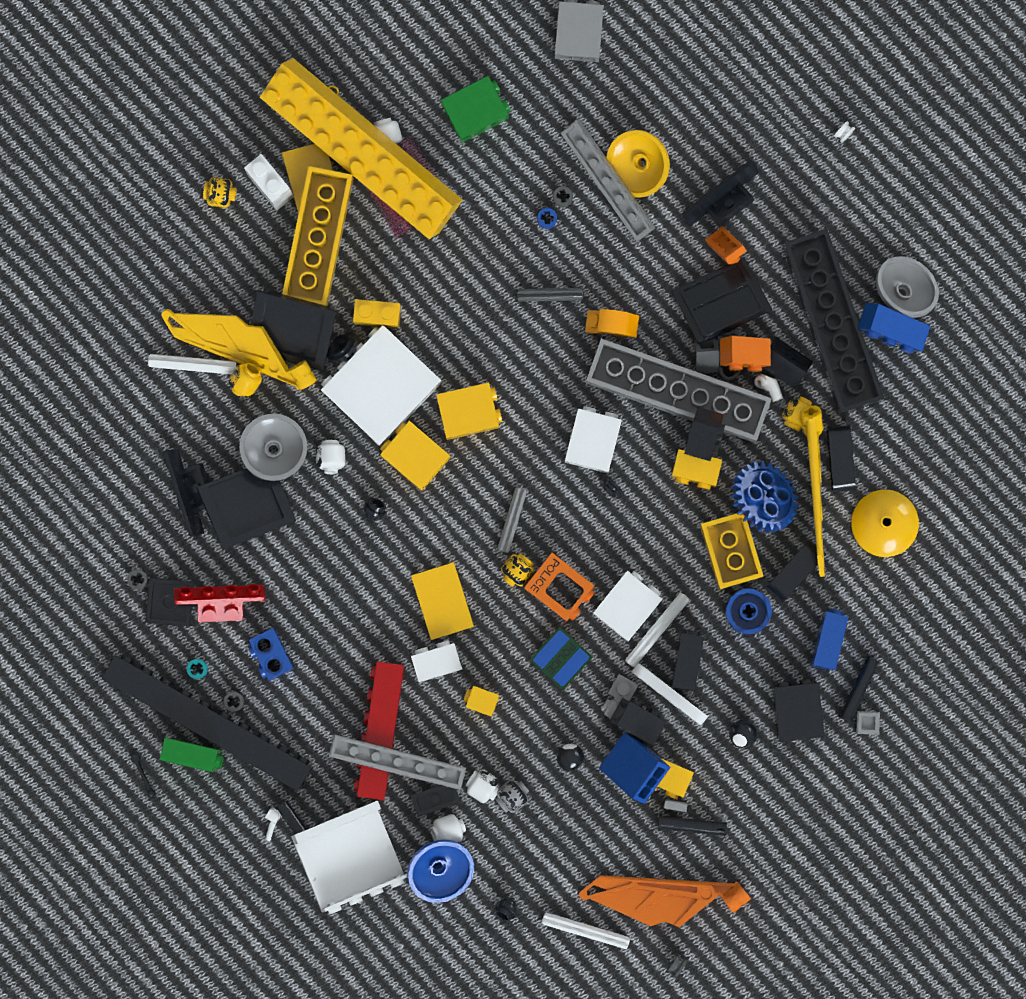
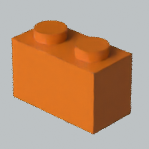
(745, 352)

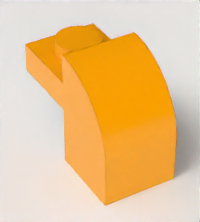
(612, 322)

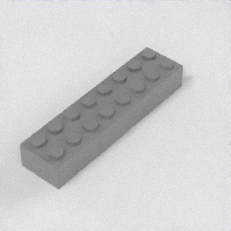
(676, 389)

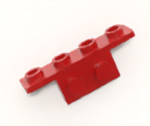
(219, 602)

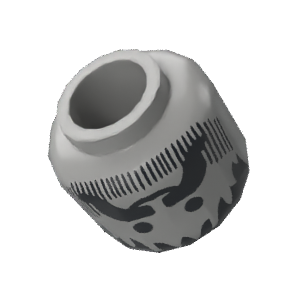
(512, 796)

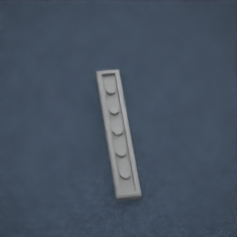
(607, 180)
(397, 762)

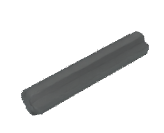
(550, 294)

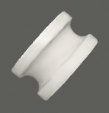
(844, 132)

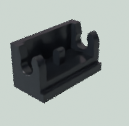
(787, 363)

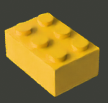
(731, 551)

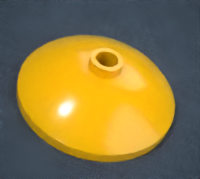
(626, 156)
(869, 528)

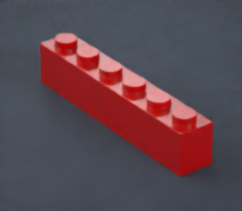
(381, 725)

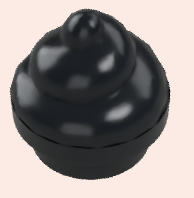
(374, 509)
(506, 909)

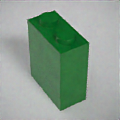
(476, 108)
(192, 755)

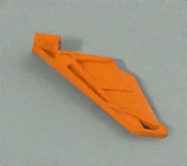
(663, 900)

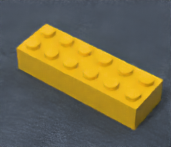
(318, 235)

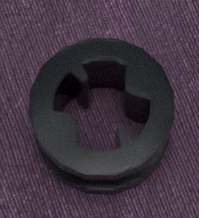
(611, 487)

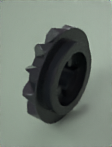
(342, 347)

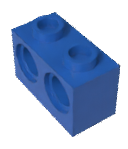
(276, 651)

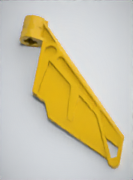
(238, 342)
(812, 428)

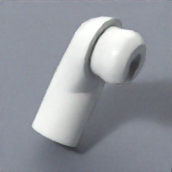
(769, 384)

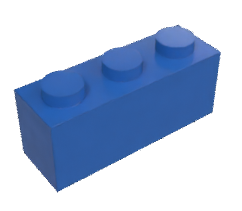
(893, 328)

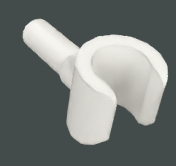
(274, 816)

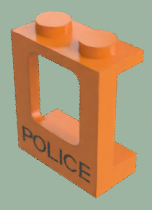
(546, 574)

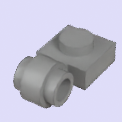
(620, 689)

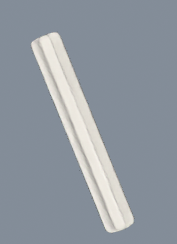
(191, 364)
(657, 630)
(585, 930)

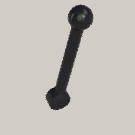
(150, 792)

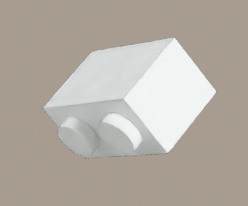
(436, 662)

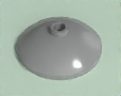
(907, 286)
(269, 432)

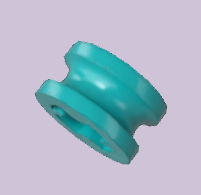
(198, 675)

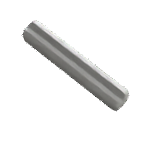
(512, 519)

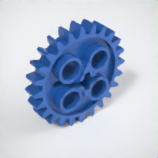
(764, 496)

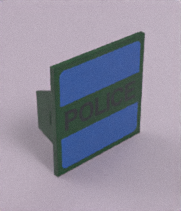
(561, 658)

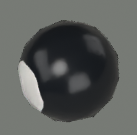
(743, 734)
(570, 757)

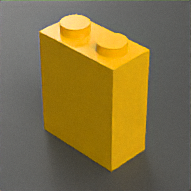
(469, 411)
(414, 455)

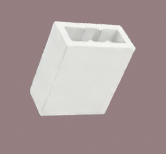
(268, 182)
(593, 439)
(628, 605)

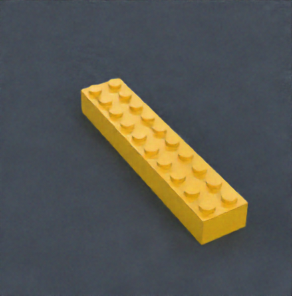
(361, 148)

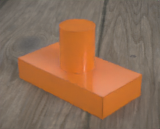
(726, 245)

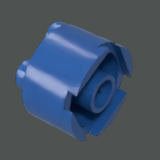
(755, 601)

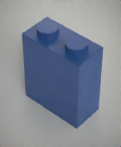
(829, 640)
(634, 767)

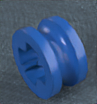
(552, 214)

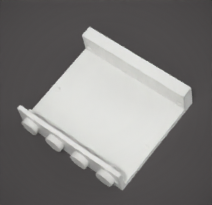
(380, 385)
(349, 858)

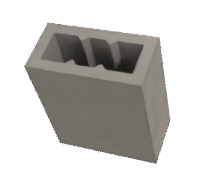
(579, 31)

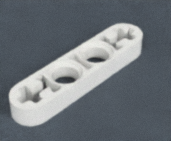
(669, 694)

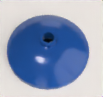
(447, 878)

